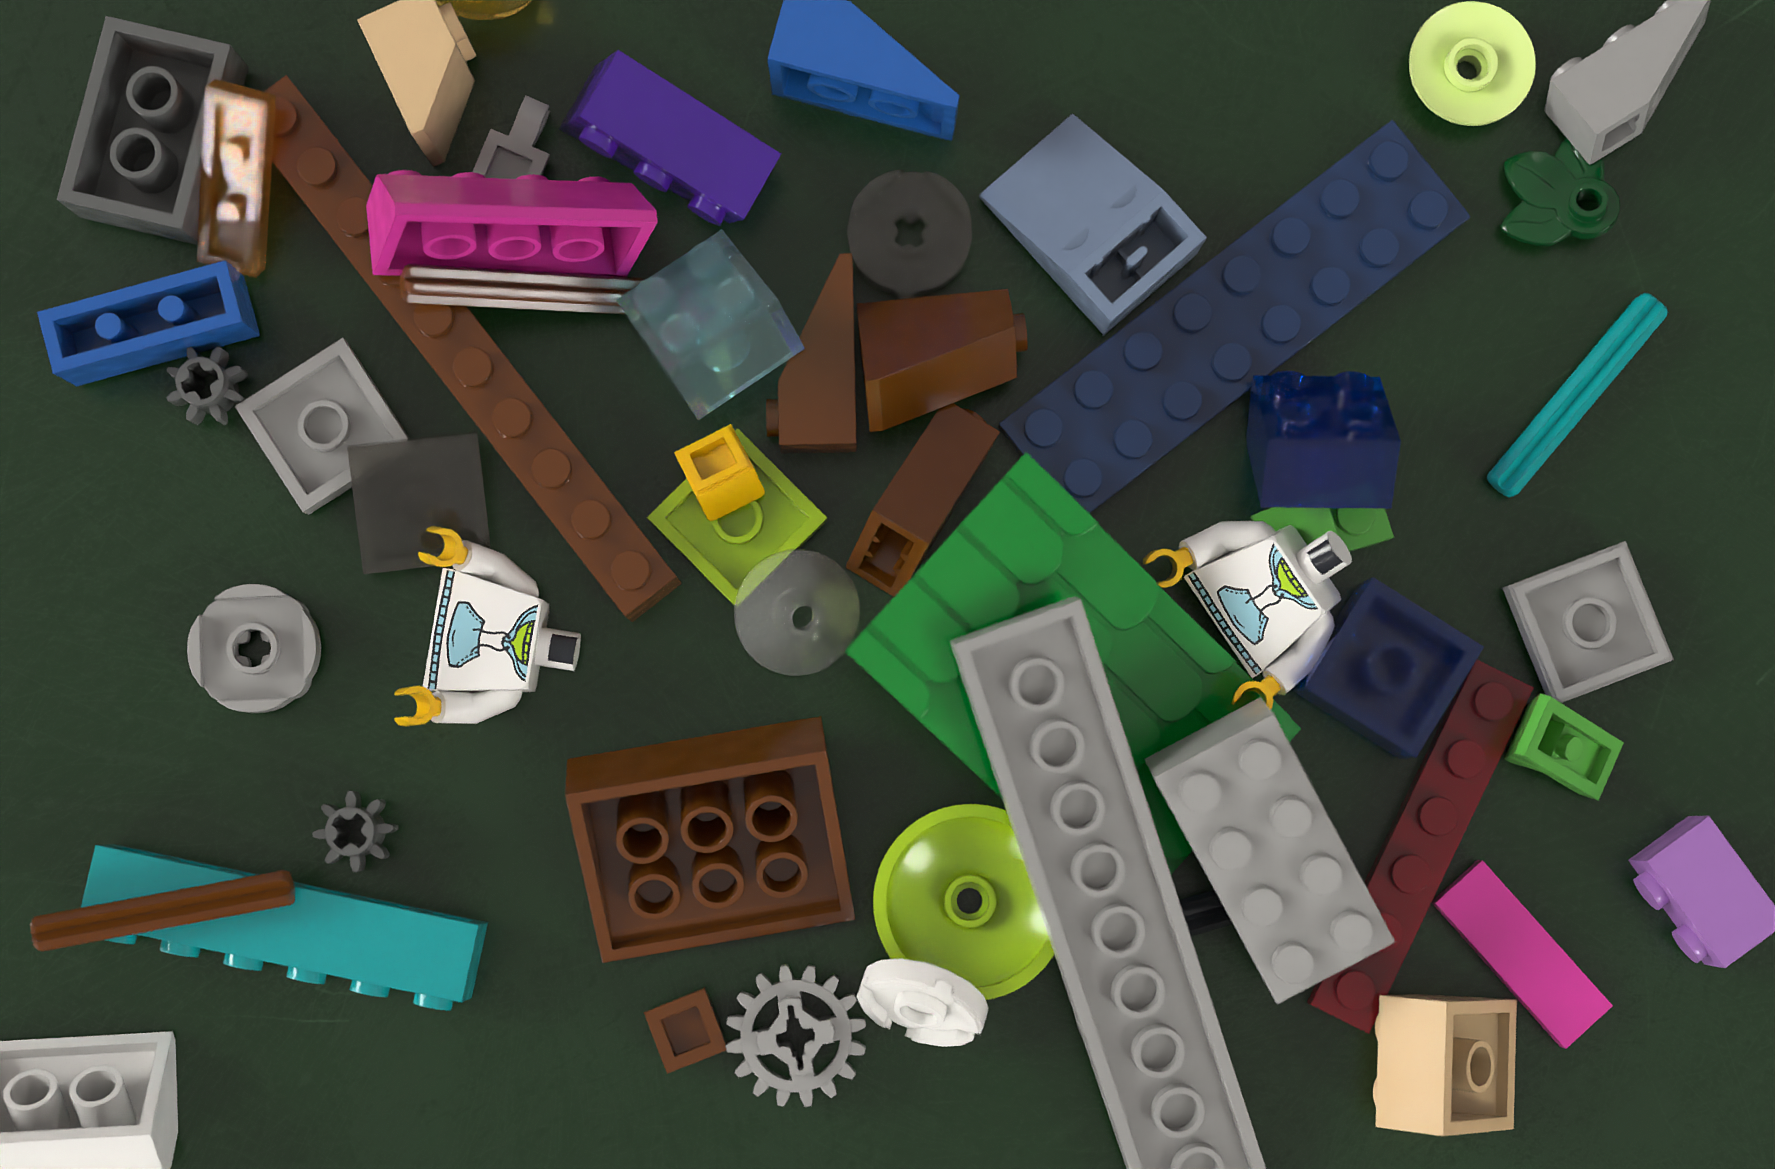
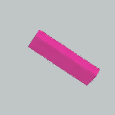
(1521, 954)

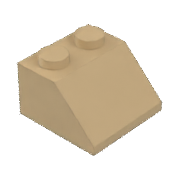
(425, 66)
(1445, 1064)

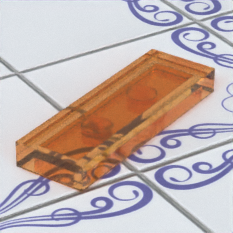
(236, 176)

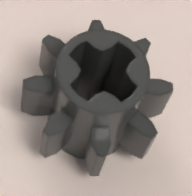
(190, 381)
(337, 833)

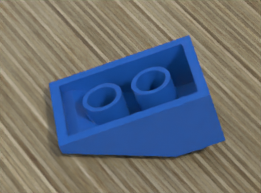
(848, 64)

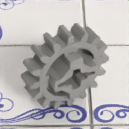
(766, 1039)

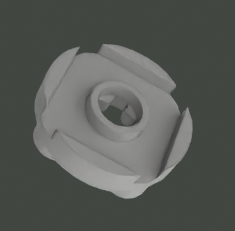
(229, 622)

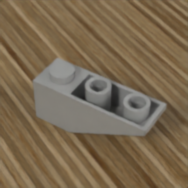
(1616, 89)

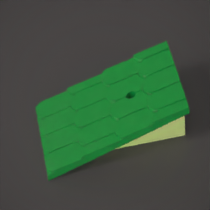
(1027, 551)

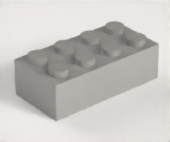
(1269, 850)

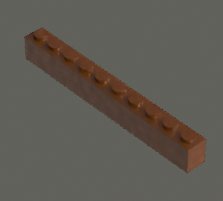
(475, 371)

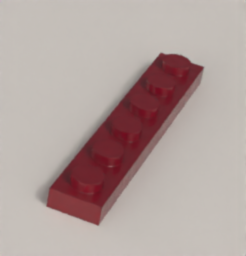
(1428, 834)

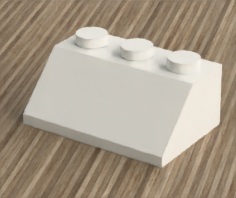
(89, 1102)

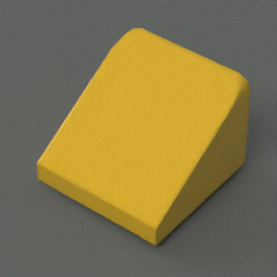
(720, 473)

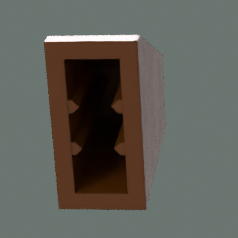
(935, 351)
(921, 498)

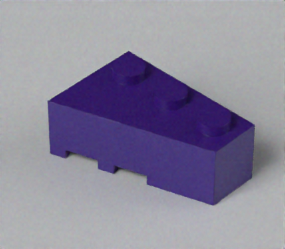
(670, 139)

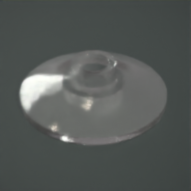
(772, 596)

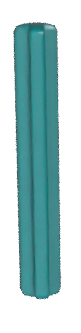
(1577, 395)

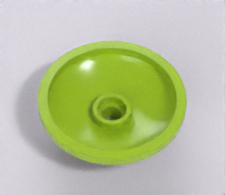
(918, 891)

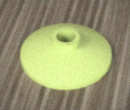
(1489, 41)

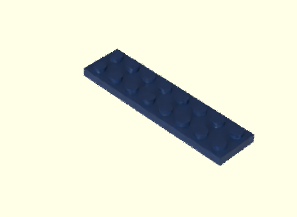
(1236, 319)

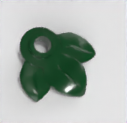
(1550, 197)

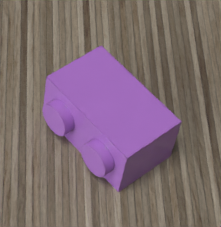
(1704, 892)

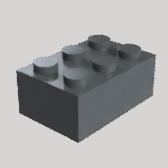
(142, 129)

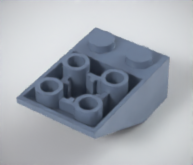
(1093, 222)

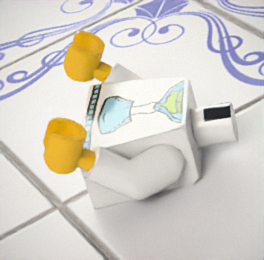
(1264, 595)
(484, 637)

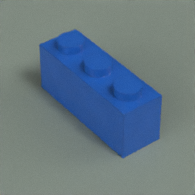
(148, 323)

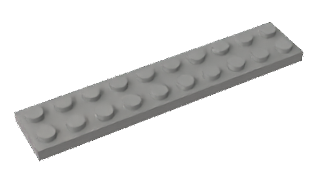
(1105, 891)

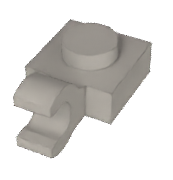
(515, 154)

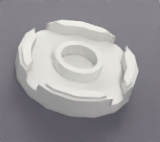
(925, 999)

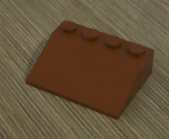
(709, 839)

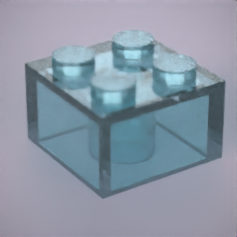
(711, 324)

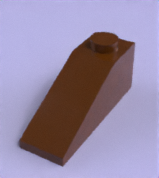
(818, 384)

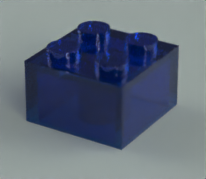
(1322, 441)
(1389, 669)

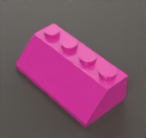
(507, 223)

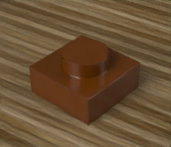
(686, 1030)

